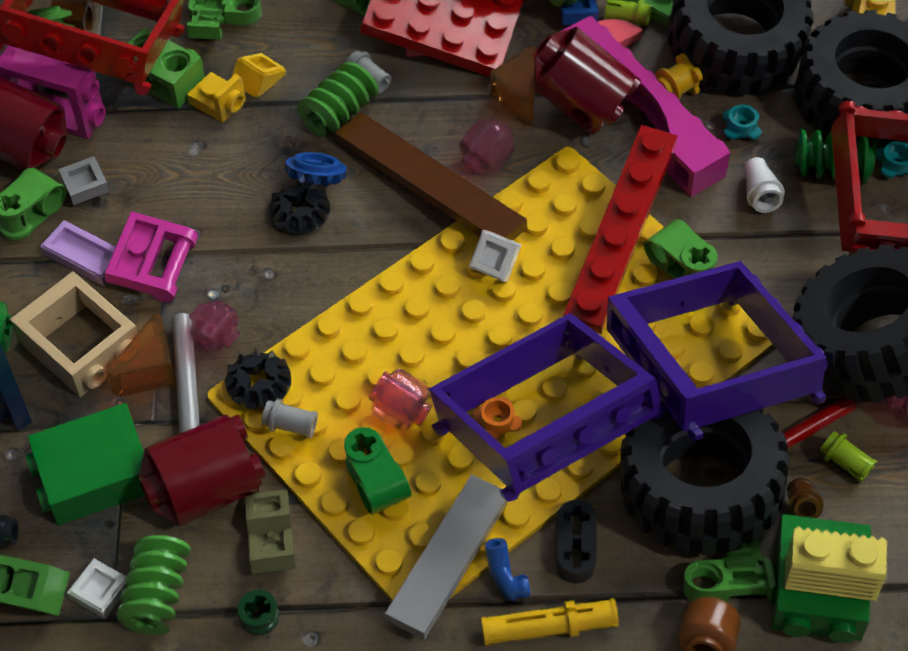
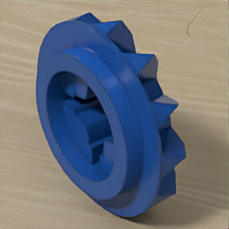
(315, 168)

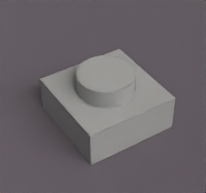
(83, 180)

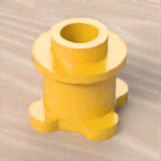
(680, 77)

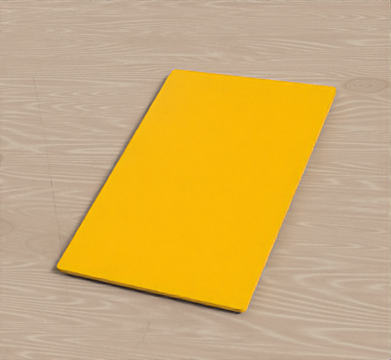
(435, 322)

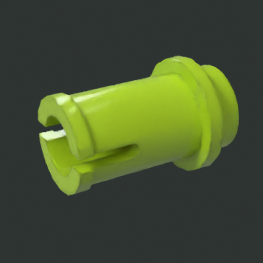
(632, 12)
(847, 456)

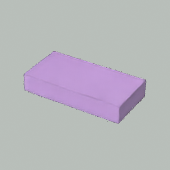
(79, 251)

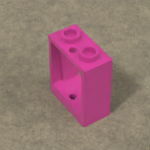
(85, 106)

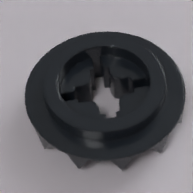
(304, 218)
(274, 387)

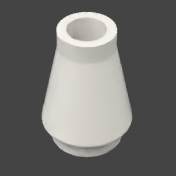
(762, 186)

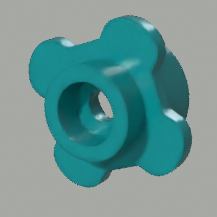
(741, 122)
(893, 159)

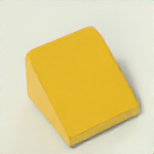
(258, 73)

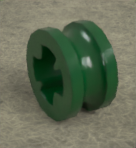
(249, 604)

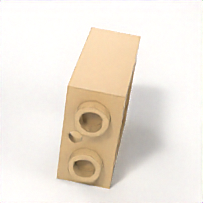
(56, 308)

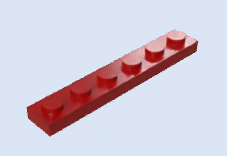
(621, 226)

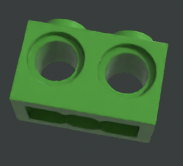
(173, 73)
(32, 585)

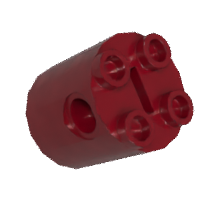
(582, 79)
(30, 127)
(200, 470)

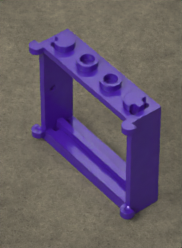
(694, 407)
(567, 438)

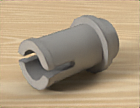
(364, 60)
(289, 418)

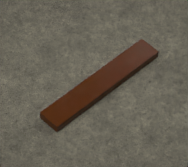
(429, 178)

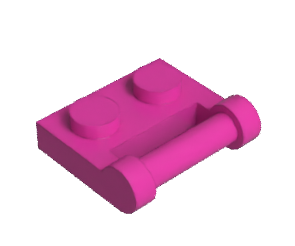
(138, 253)

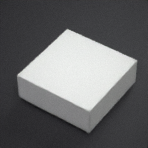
(495, 255)
(98, 588)

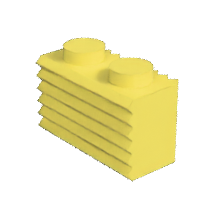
(836, 564)

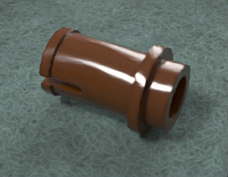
(804, 499)

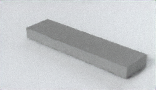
(446, 558)

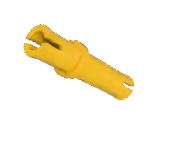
(547, 622)

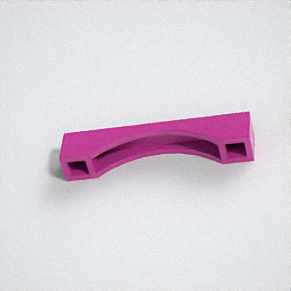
(698, 156)

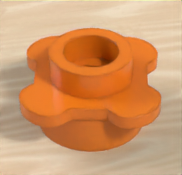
(501, 408)

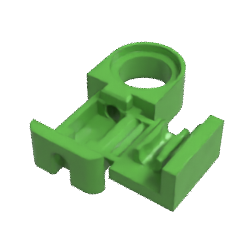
(208, 15)
(739, 578)

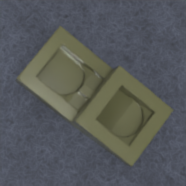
(270, 531)

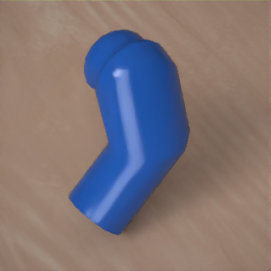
(501, 573)

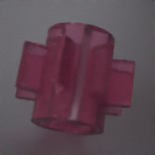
(214, 325)

